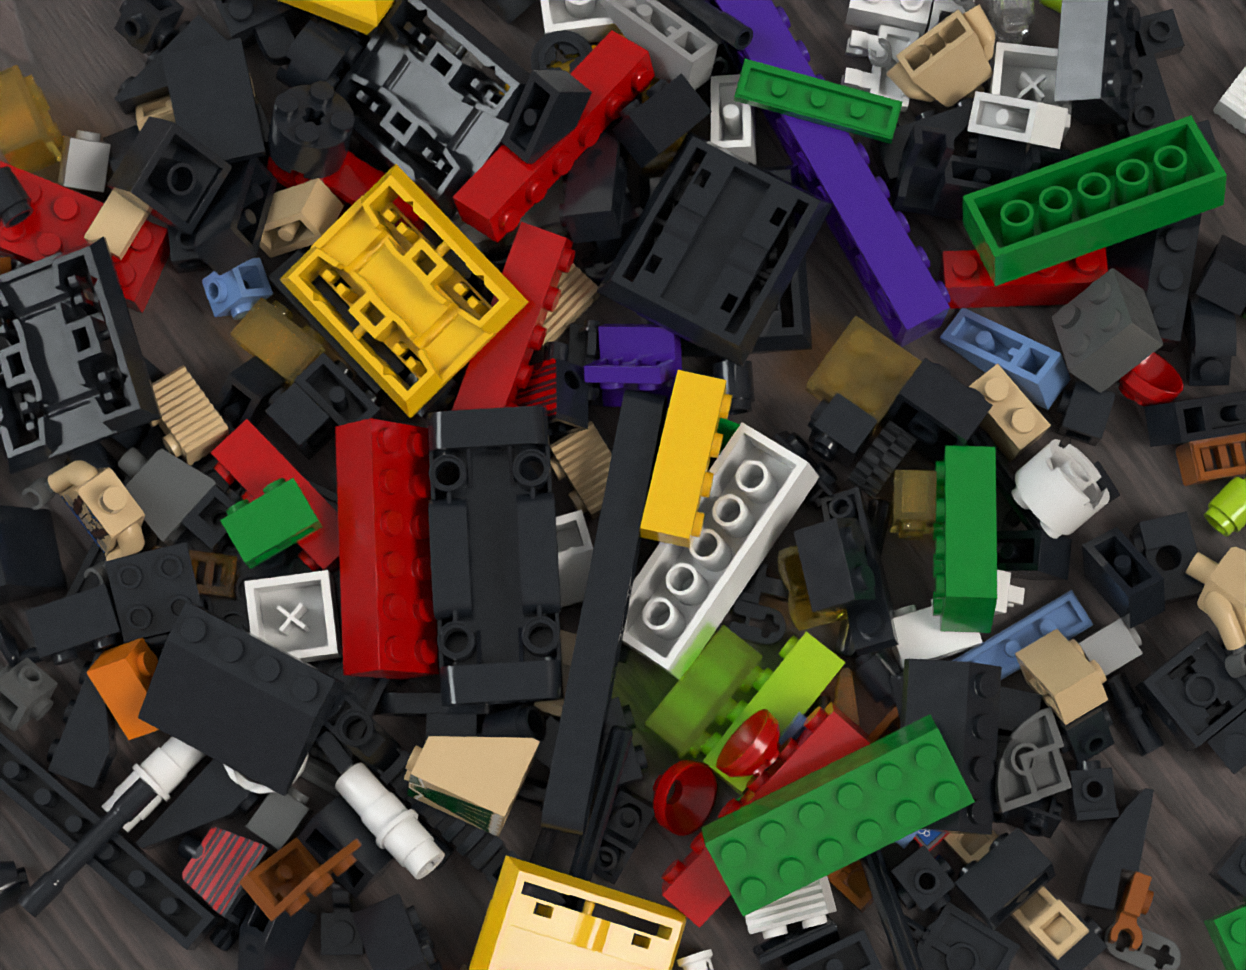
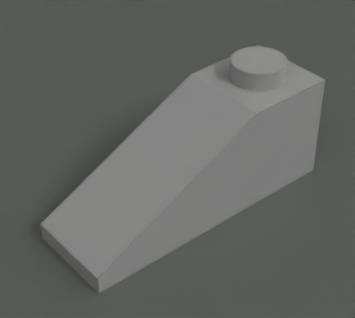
(671, 41)

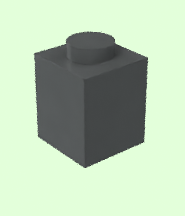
(281, 817)

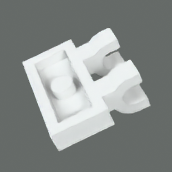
(877, 81)

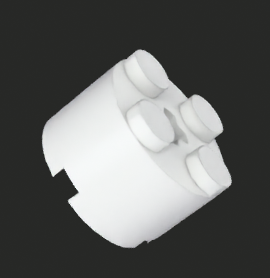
(1059, 488)

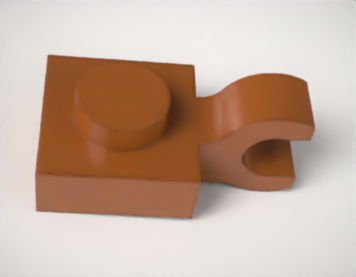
(1134, 901)

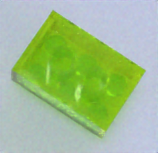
(705, 694)

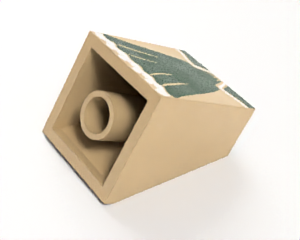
(471, 776)

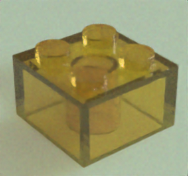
(26, 128)
(864, 370)

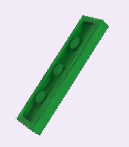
(818, 101)

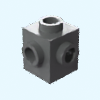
(28, 689)

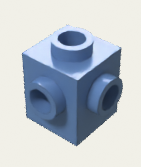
(237, 289)

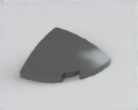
(1031, 763)

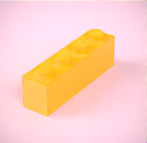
(684, 459)

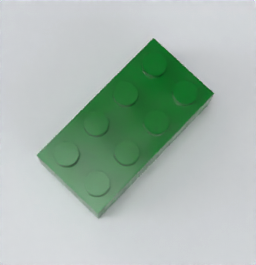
(965, 540)

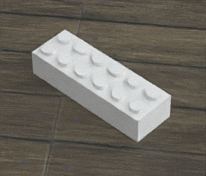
(690, 590)

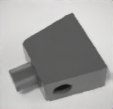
(164, 490)

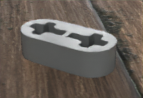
(1138, 958)

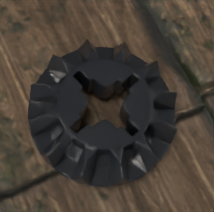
(569, 44)

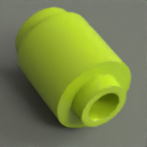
(1228, 508)

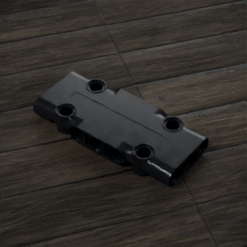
(494, 556)

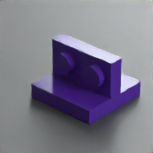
(635, 359)

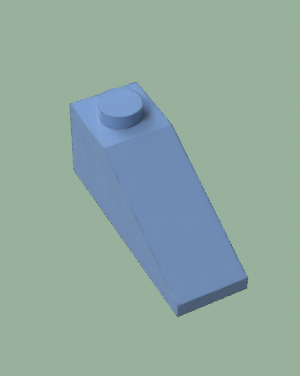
(1030, 365)

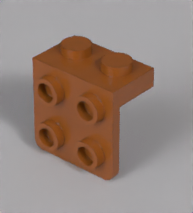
(292, 873)

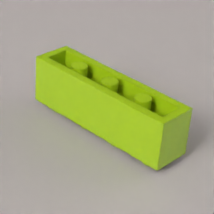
(783, 692)

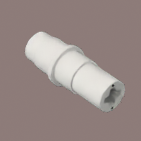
(162, 771)
(390, 821)

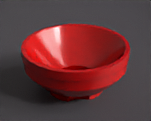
(1151, 382)
(751, 746)
(691, 800)

